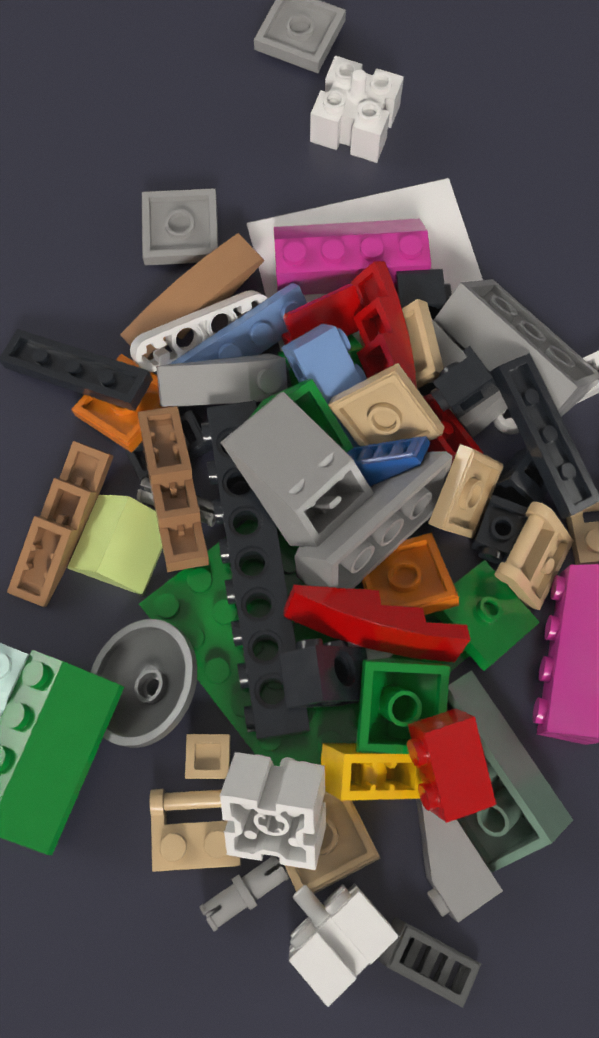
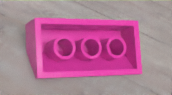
(333, 254)
(572, 666)

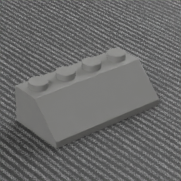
(503, 329)
(376, 526)

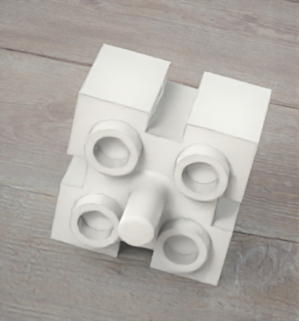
(355, 108)
(274, 809)
(337, 939)

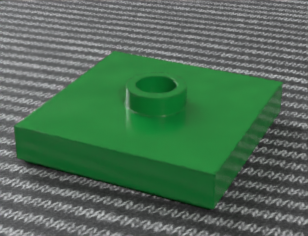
(492, 614)

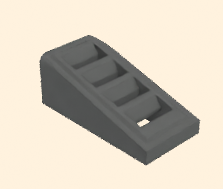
(403, 964)

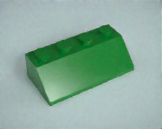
(48, 747)

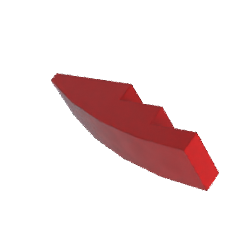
(382, 323)
(363, 621)

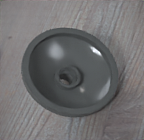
(142, 659)

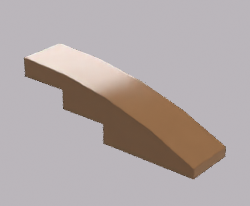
(203, 285)
(173, 489)
(60, 525)

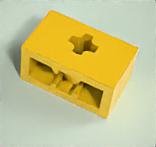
(368, 775)

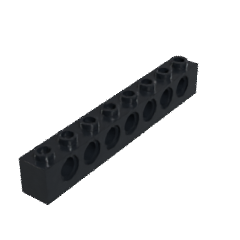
(265, 719)

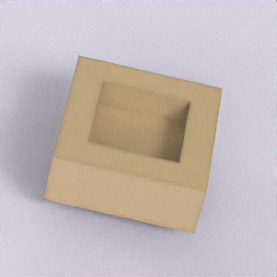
(207, 756)

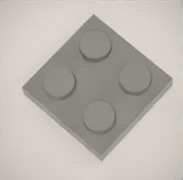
(300, 32)
(179, 226)

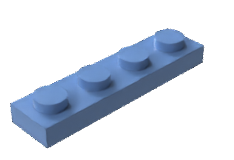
(252, 331)

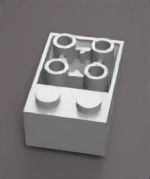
(297, 472)

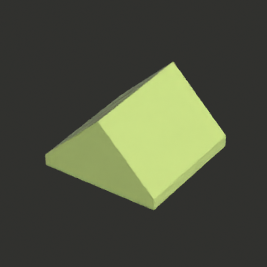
(119, 543)

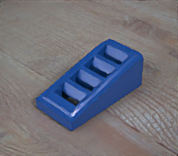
(389, 459)

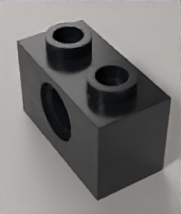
(322, 674)

